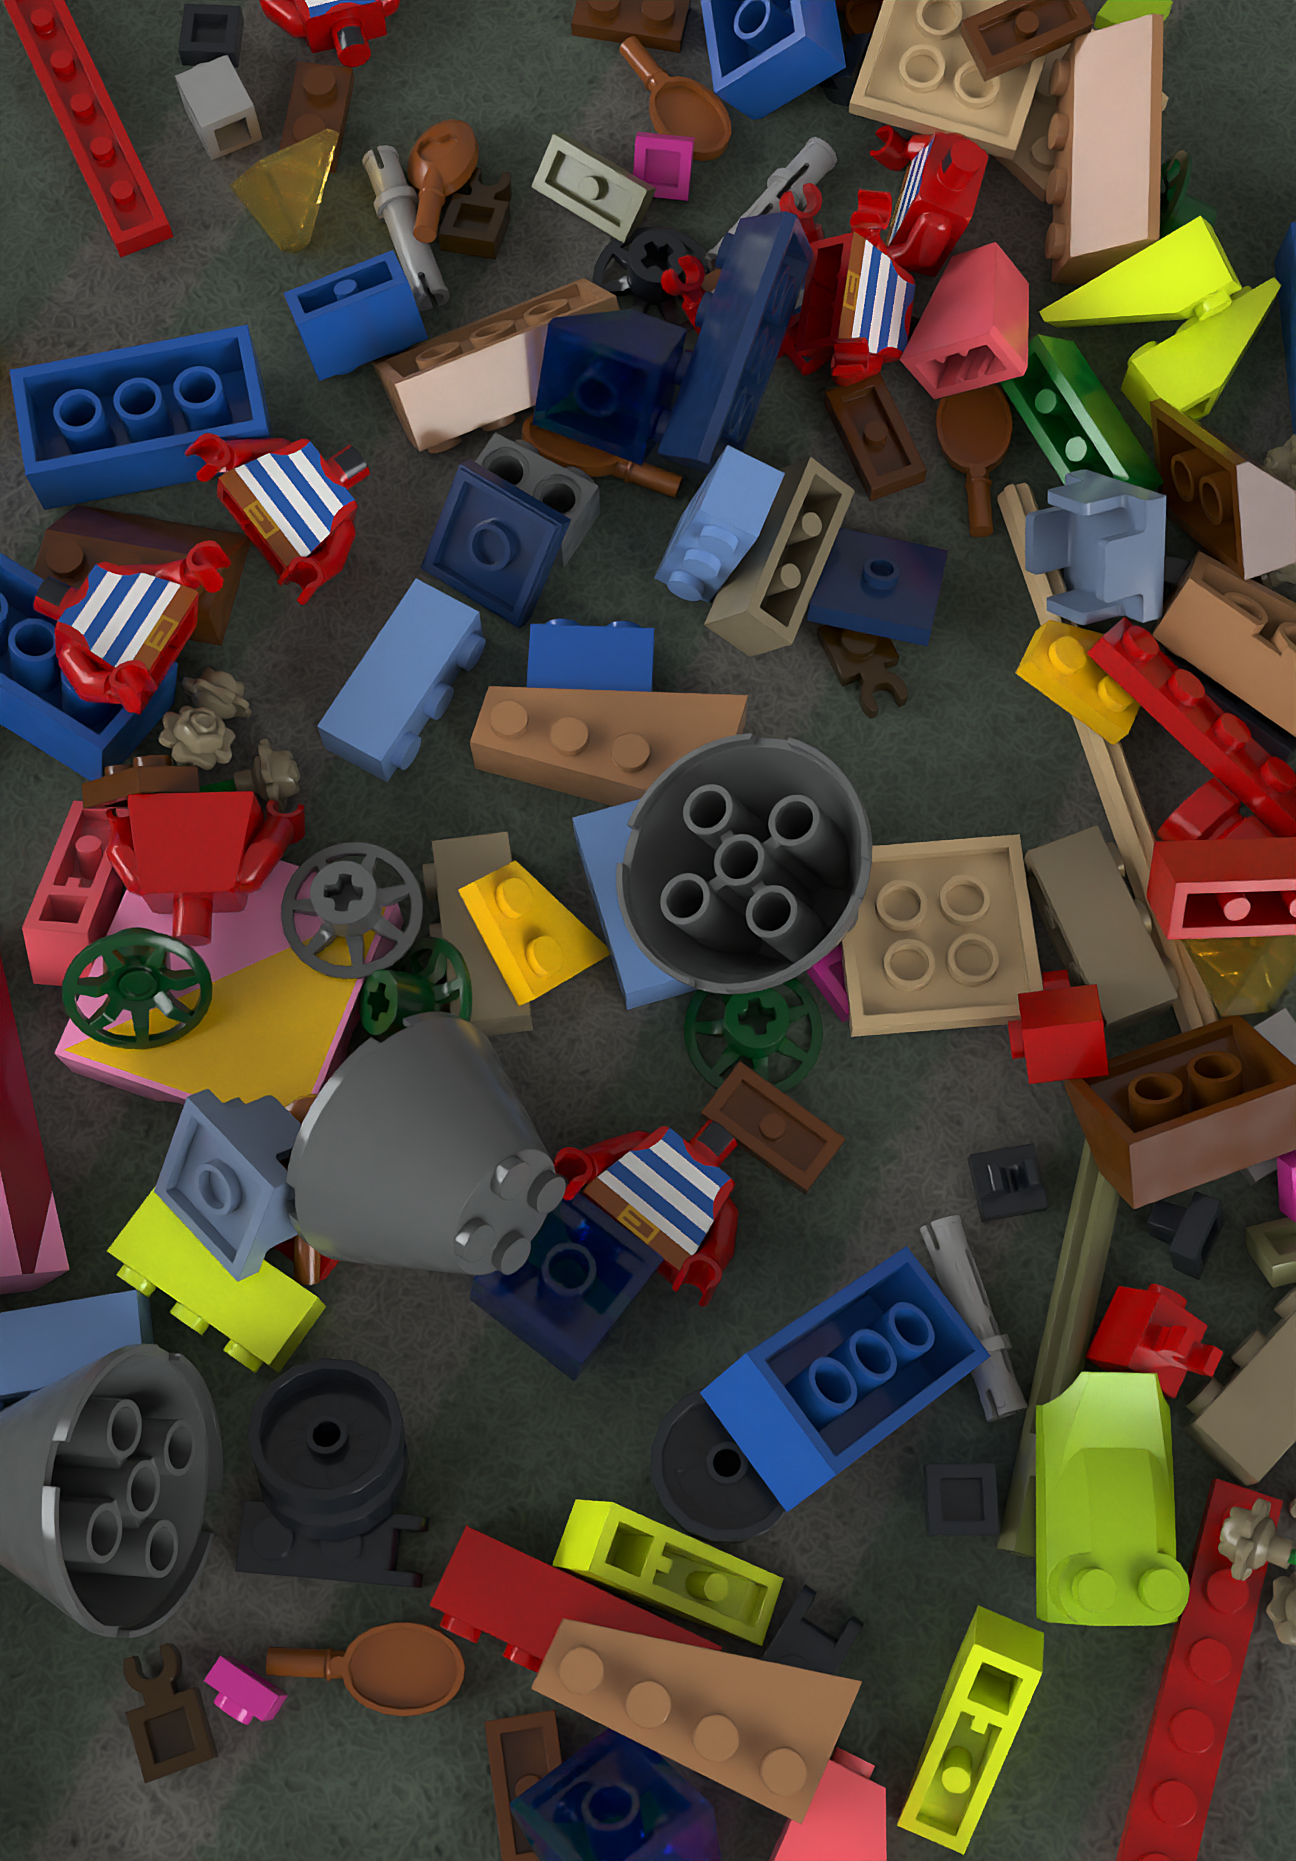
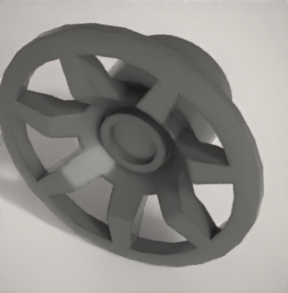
(349, 906)

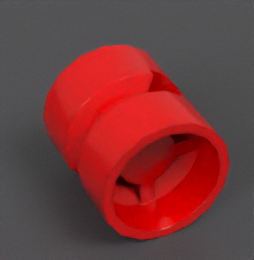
(1212, 815)

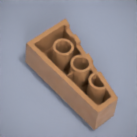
(1235, 636)
(597, 741)
(714, 1711)

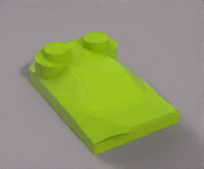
(1107, 1505)

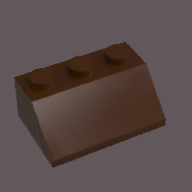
(1223, 495)
(101, 535)
(1188, 1110)

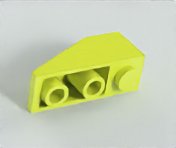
(1200, 357)

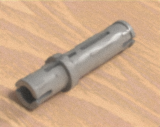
(805, 168)
(398, 207)
(966, 1293)

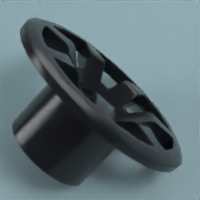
(649, 255)

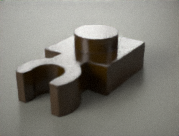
(477, 221)
(863, 659)
(172, 1725)

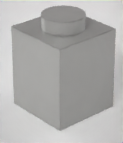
(219, 107)

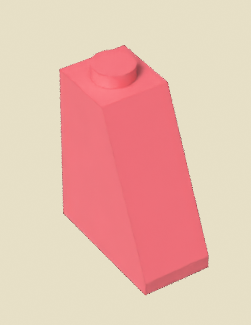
(972, 325)
(843, 1818)

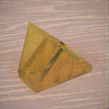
(288, 189)
(1244, 972)

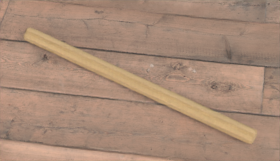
(1113, 782)

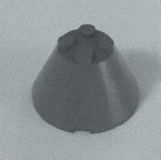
(745, 864)
(422, 1156)
(111, 1488)

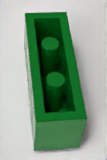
(1076, 416)

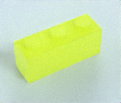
(260, 1314)

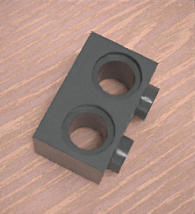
(548, 484)

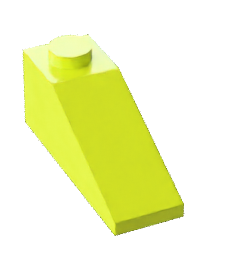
(1164, 282)
(667, 1570)
(973, 1728)

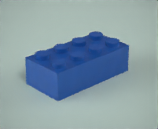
(770, 50)
(130, 413)
(42, 703)
(843, 1376)

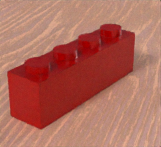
(1224, 887)
(525, 1600)

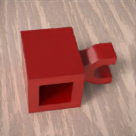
(1060, 1031)
(1153, 1335)

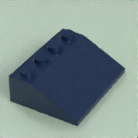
(737, 340)

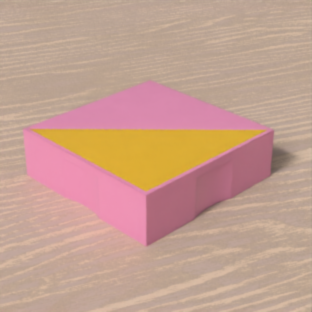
(270, 1016)

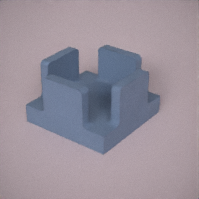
(1107, 542)
(228, 1177)

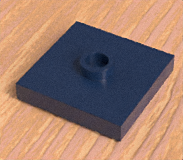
(495, 543)
(879, 587)

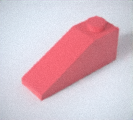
(74, 896)

